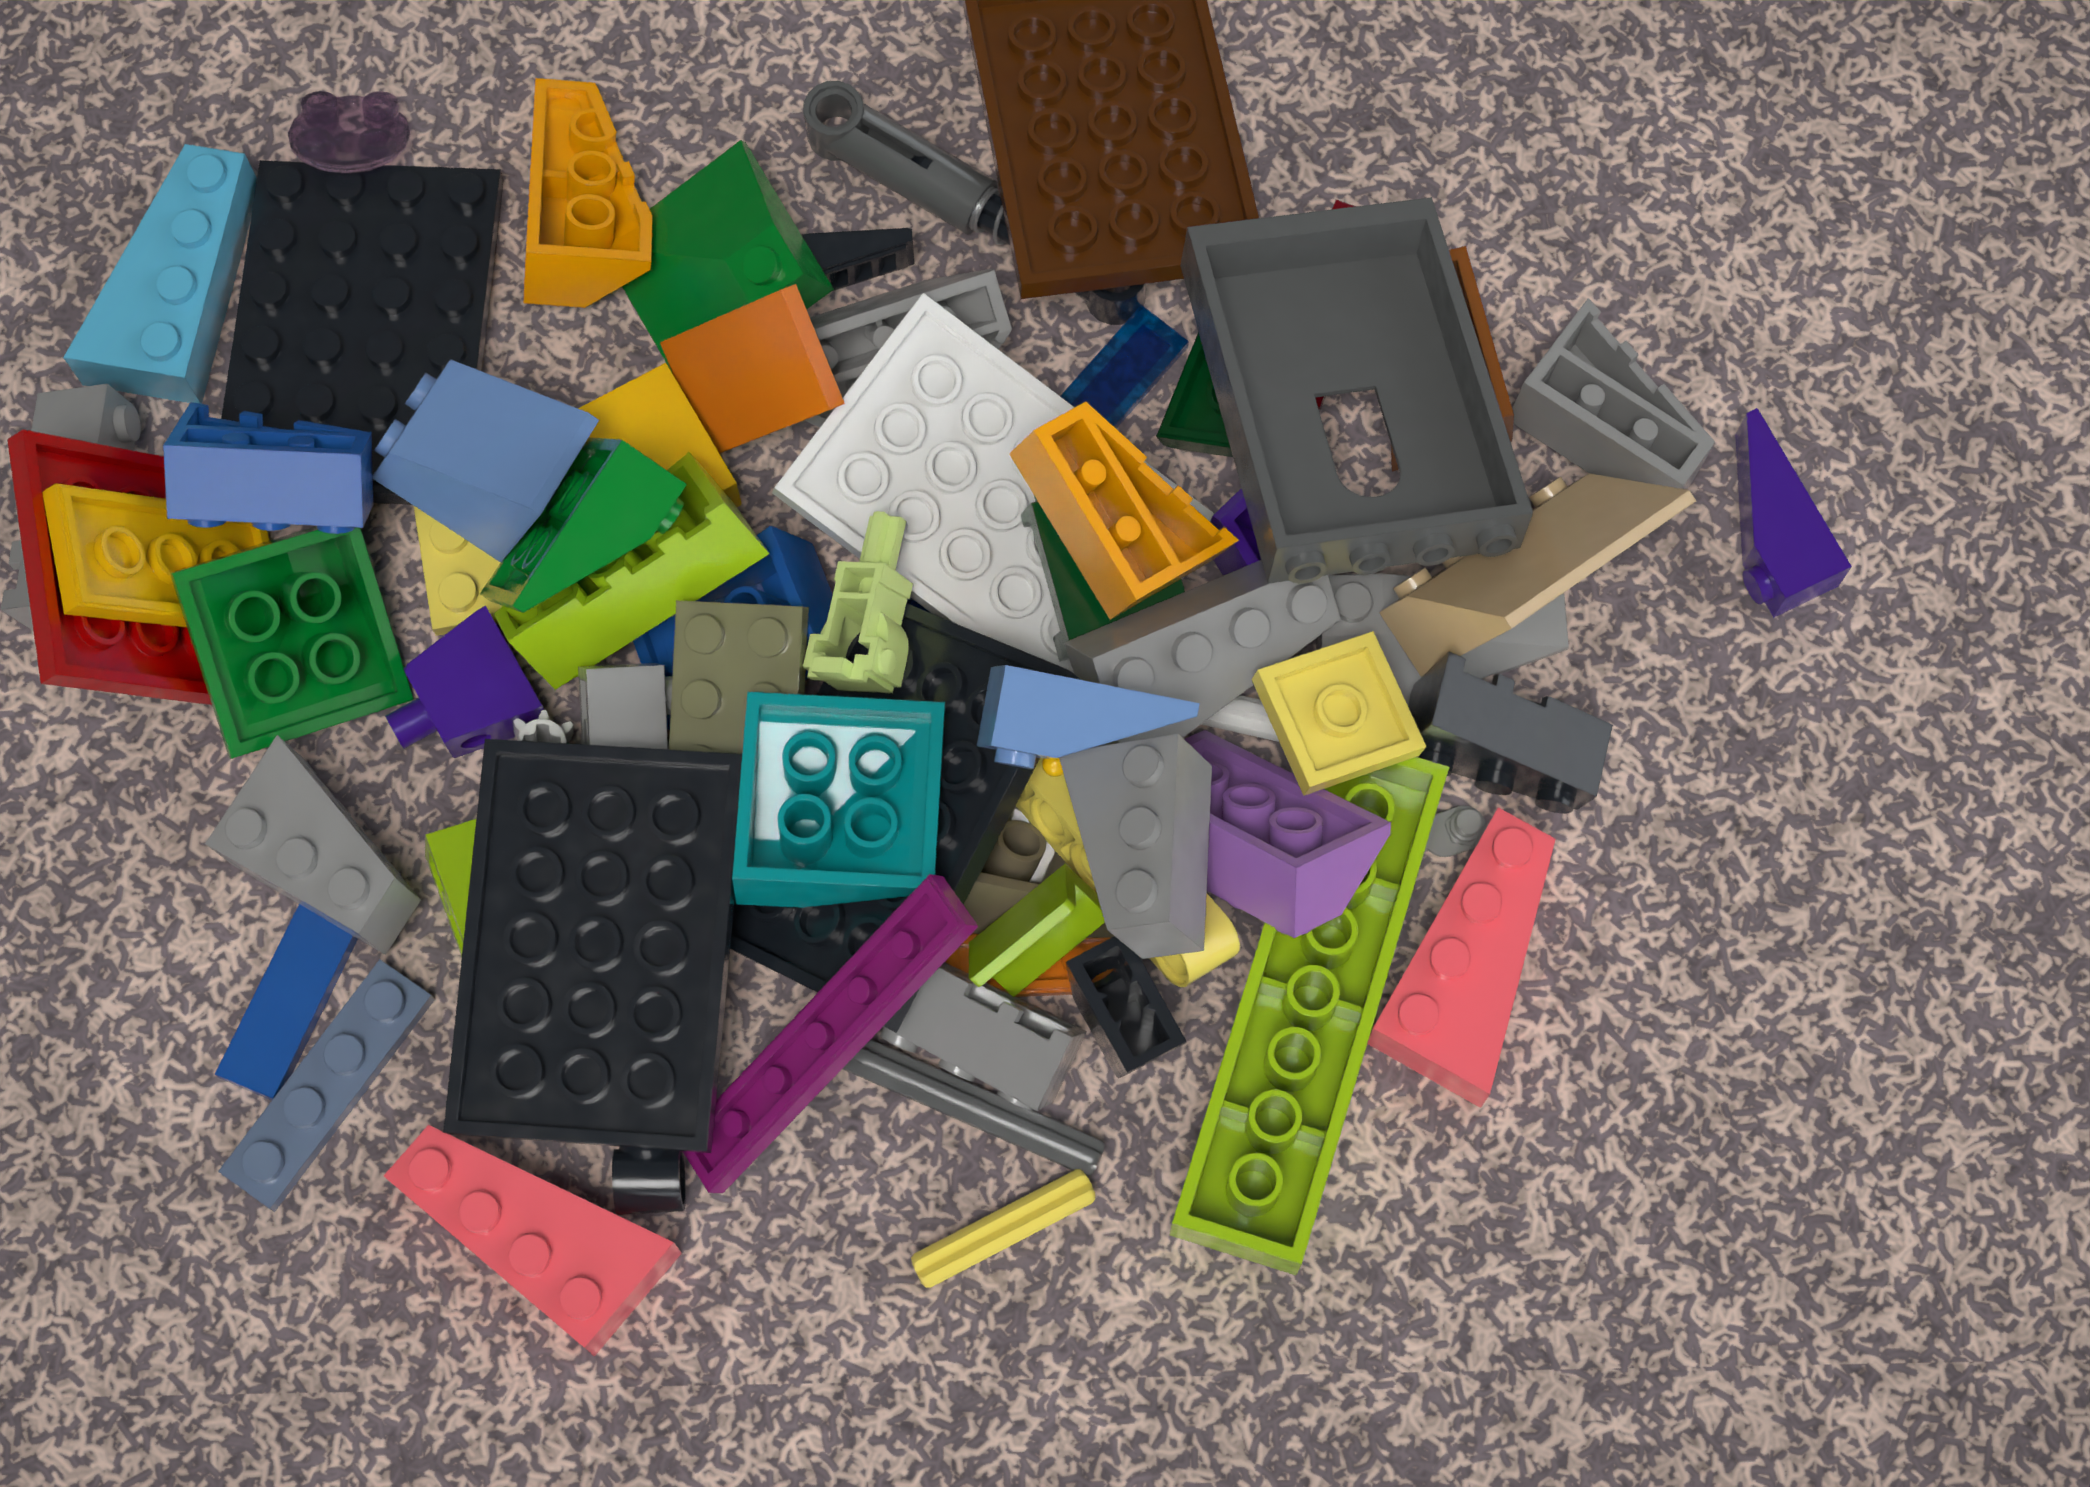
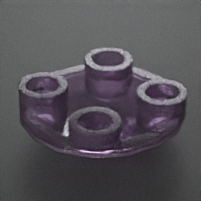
(348, 131)

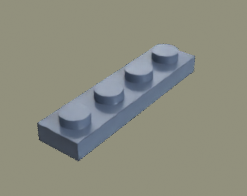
(326, 1085)

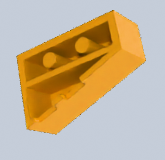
(1113, 510)

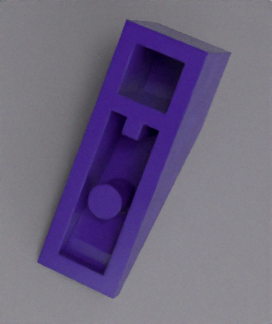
(1783, 536)

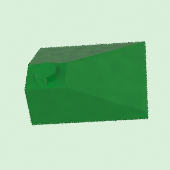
(720, 247)
(597, 514)
(291, 637)

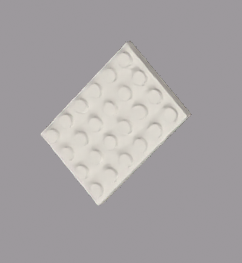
(932, 444)

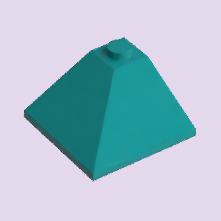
(836, 799)

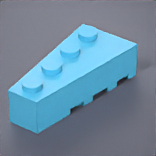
(173, 284)

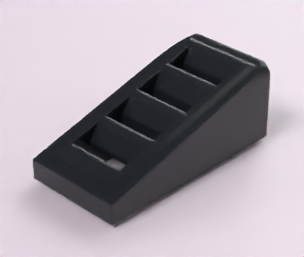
(861, 254)

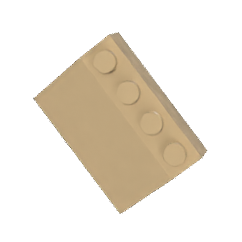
(1567, 540)

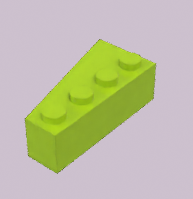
(640, 588)

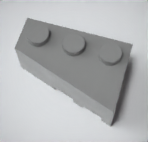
(310, 849)

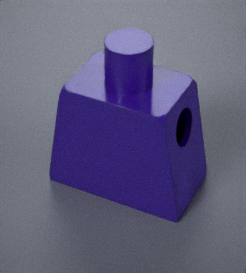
(466, 689)

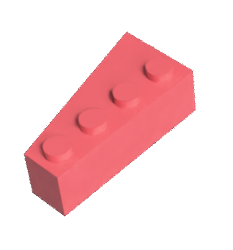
(1464, 977)
(548, 1244)

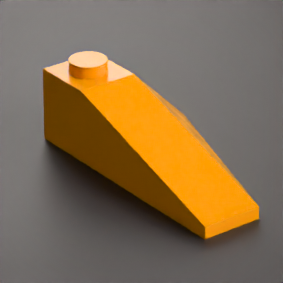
(583, 209)

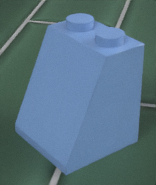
(481, 454)

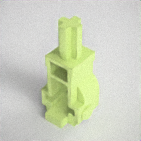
(866, 601)

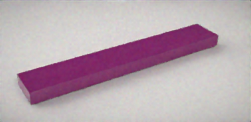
(832, 1029)

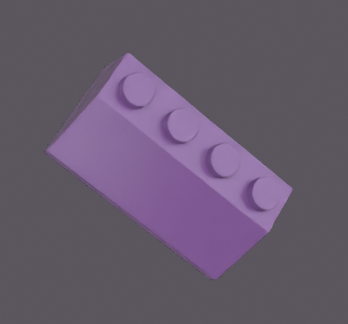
(1281, 851)

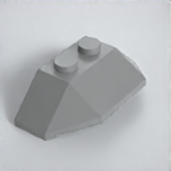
(859, 330)

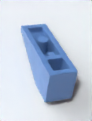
(1055, 715)

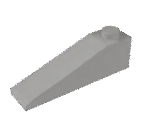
(1364, 596)

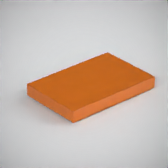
(754, 370)

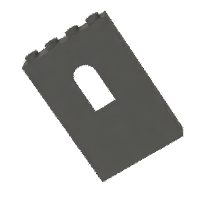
(1341, 309)

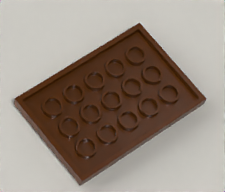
(1106, 136)

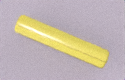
(1003, 1228)

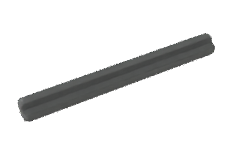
(977, 1107)

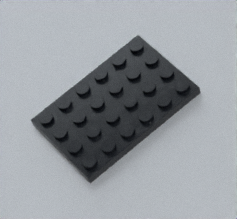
(360, 292)
(974, 803)
(596, 946)

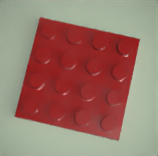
(83, 649)

